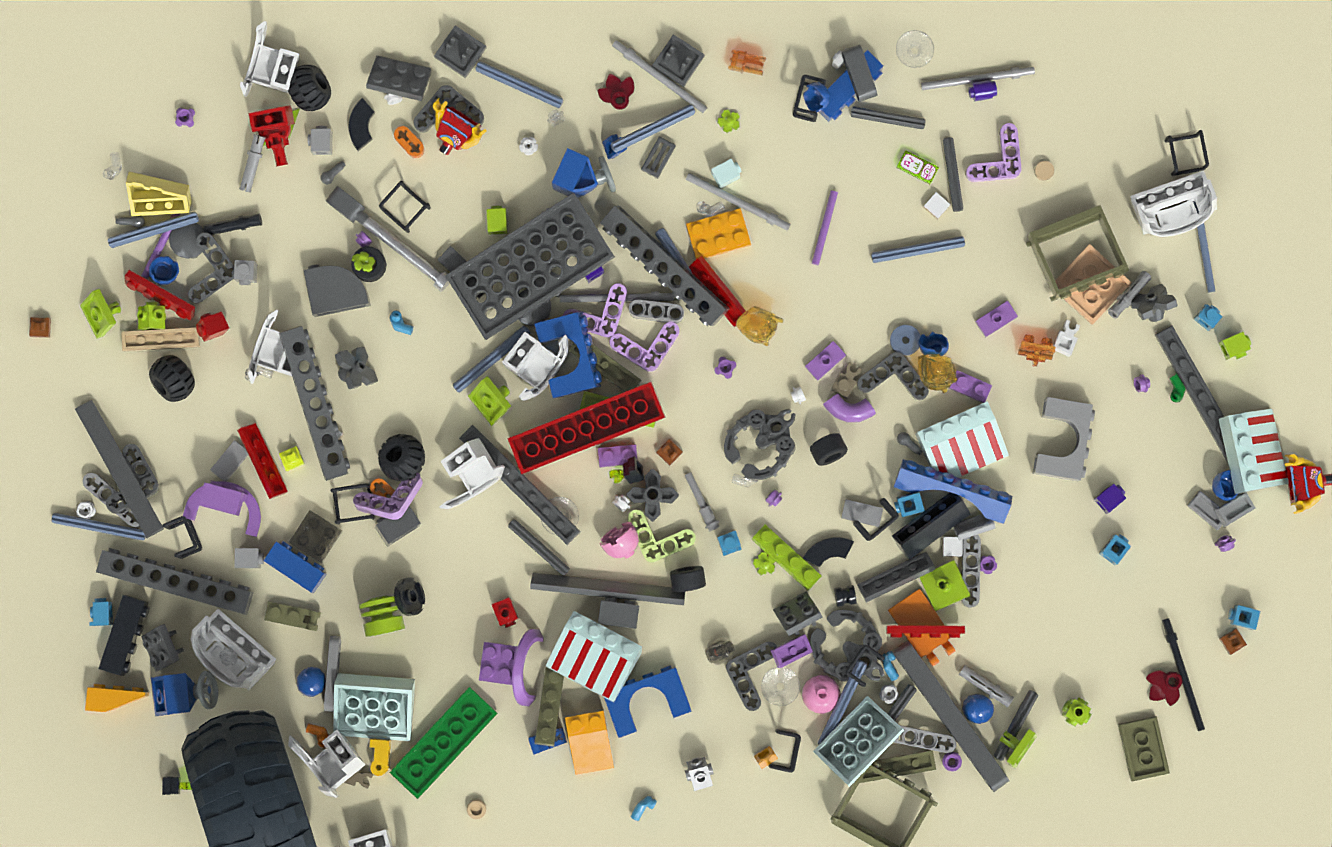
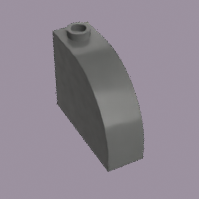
(334, 290)

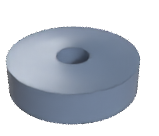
(901, 332)

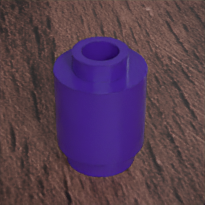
(982, 90)

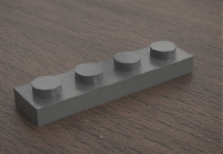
(896, 577)

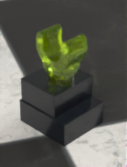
(631, 471)
(173, 785)

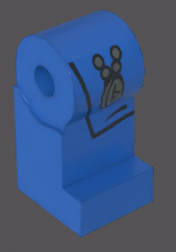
(559, 740)

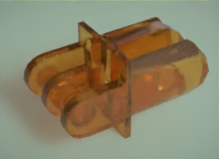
(750, 64)

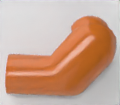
(320, 732)

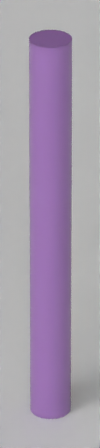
(824, 228)
(158, 249)

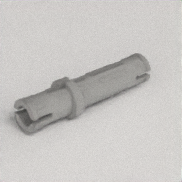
(252, 162)
(1124, 300)
(1006, 699)

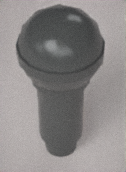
(327, 177)
(137, 221)
(904, 439)

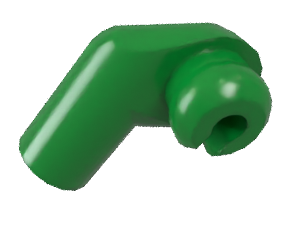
(1178, 389)

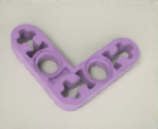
(1002, 166)
(601, 321)
(645, 354)
(389, 503)

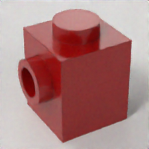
(212, 326)
(505, 612)

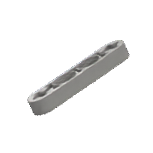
(128, 519)
(974, 570)
(332, 671)
(919, 736)

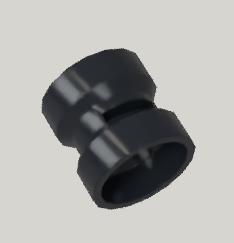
(845, 595)

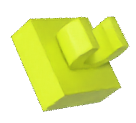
(291, 458)

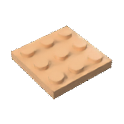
(1097, 298)

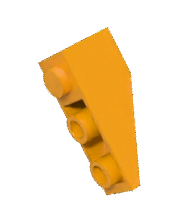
(105, 700)

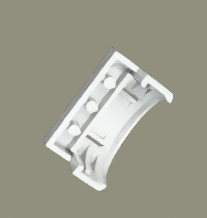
(1178, 218)
(223, 629)

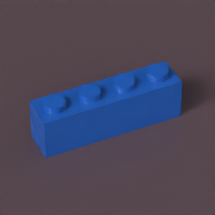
(842, 91)

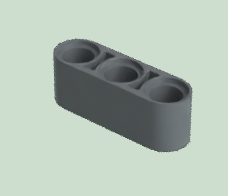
(859, 73)

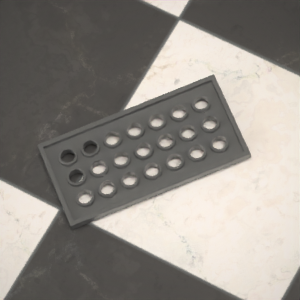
(522, 237)

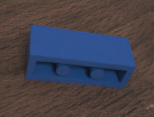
(295, 566)

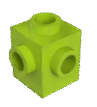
(151, 316)
(1069, 711)

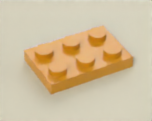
(718, 234)

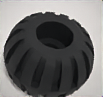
(309, 88)
(171, 378)
(401, 457)

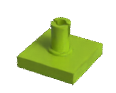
(99, 313)
(490, 400)
(945, 586)
(1019, 747)

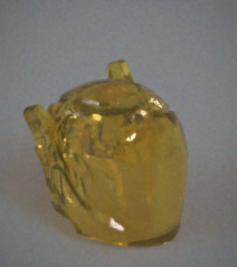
(758, 325)
(936, 371)

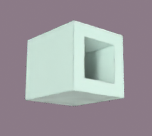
(726, 173)

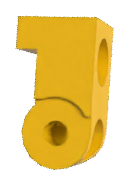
(381, 756)

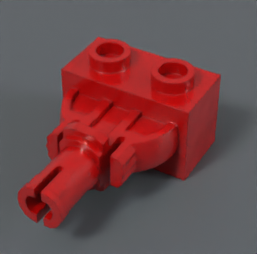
(276, 127)

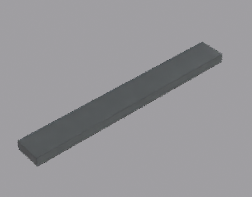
(1193, 383)
(119, 469)
(526, 490)
(606, 588)

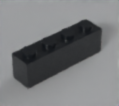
(931, 524)
(124, 635)

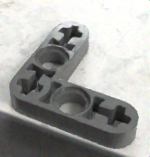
(452, 101)
(217, 274)
(898, 371)
(142, 479)
(744, 667)

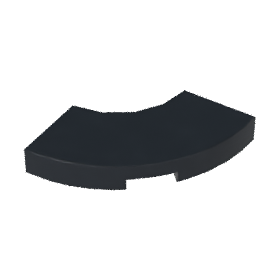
(359, 124)
(828, 549)

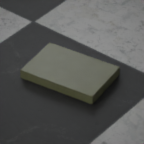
(1143, 748)

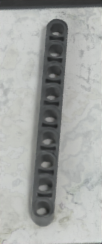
(950, 716)

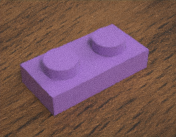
(971, 387)
(616, 455)
(791, 651)

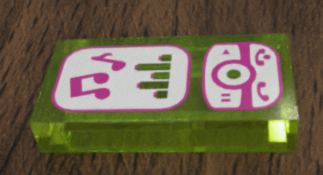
(917, 167)

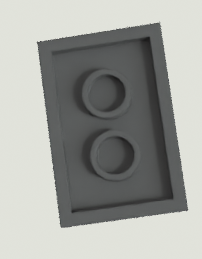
(398, 78)

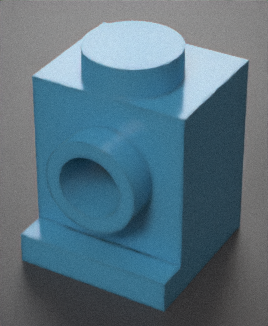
(1208, 317)
(916, 507)
(729, 543)
(1123, 547)
(101, 613)
(1251, 617)

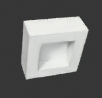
(838, 60)

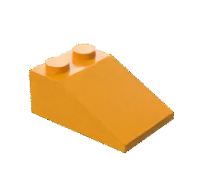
(589, 742)

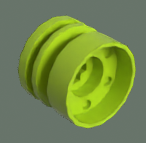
(381, 616)

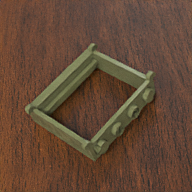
(1067, 225)
(868, 835)

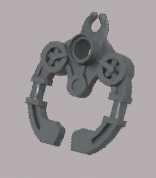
(759, 421)
(850, 649)

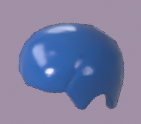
(816, 96)
(163, 270)
(933, 344)
(1223, 486)
(311, 681)
(978, 708)

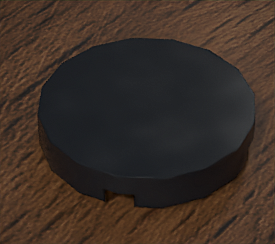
(409, 596)

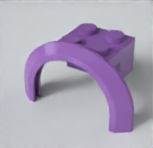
(225, 498)
(506, 663)

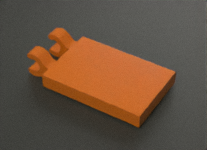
(917, 611)

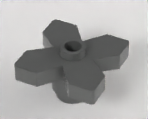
(1153, 305)
(354, 368)
(652, 506)

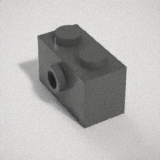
(393, 530)
(618, 614)

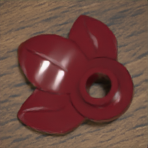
(617, 89)
(1161, 687)

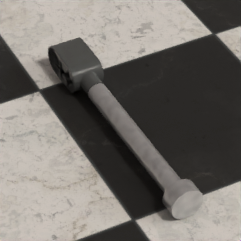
(354, 210)

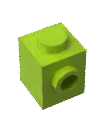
(1235, 346)

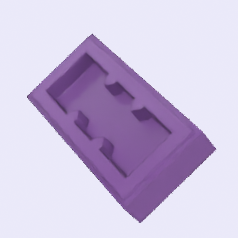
(996, 319)
(825, 360)

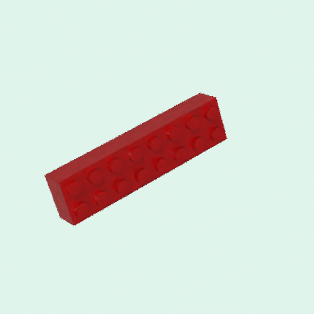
(586, 427)

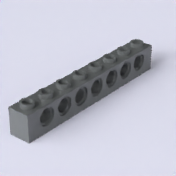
(717, 308)
(329, 470)
(107, 567)

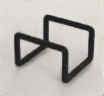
(802, 83)
(1170, 140)
(425, 205)
(889, 509)
(338, 520)
(192, 533)
(879, 657)
(794, 754)

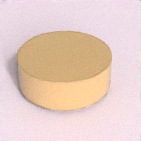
(1044, 170)
(476, 809)

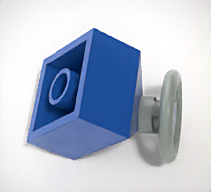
(578, 177)
(179, 693)

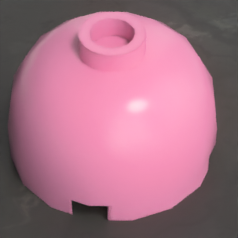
(620, 542)
(820, 694)

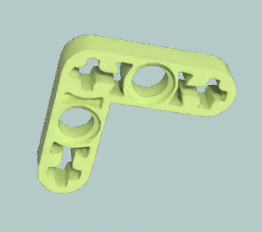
(651, 543)

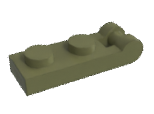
(291, 616)

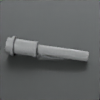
(706, 512)

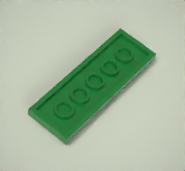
(443, 743)

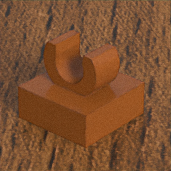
(40, 327)
(669, 452)
(1232, 641)

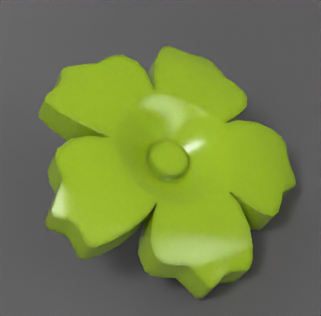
(729, 121)
(363, 260)
(765, 564)

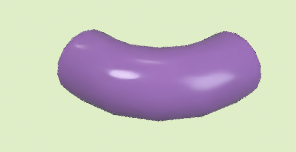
(849, 412)

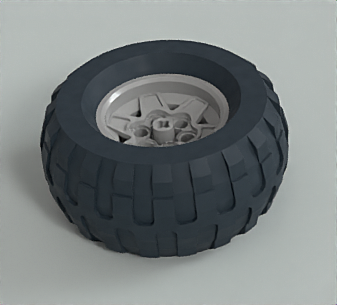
(245, 783)

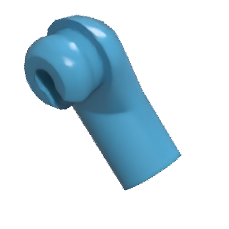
(398, 323)
(888, 667)
(641, 806)

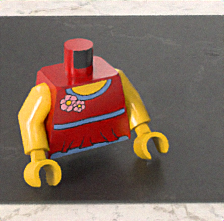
(455, 128)
(1305, 482)

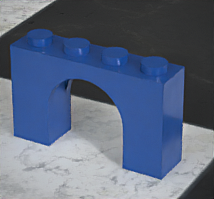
(585, 375)
(667, 682)

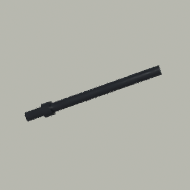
(1171, 638)

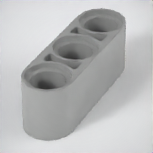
(649, 305)

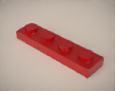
(711, 280)
(163, 297)
(262, 461)
(915, 631)

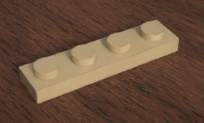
(160, 339)

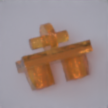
(1036, 352)

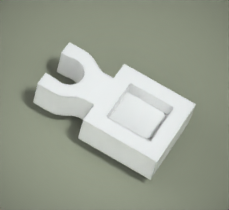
(1065, 340)

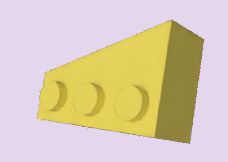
(156, 196)

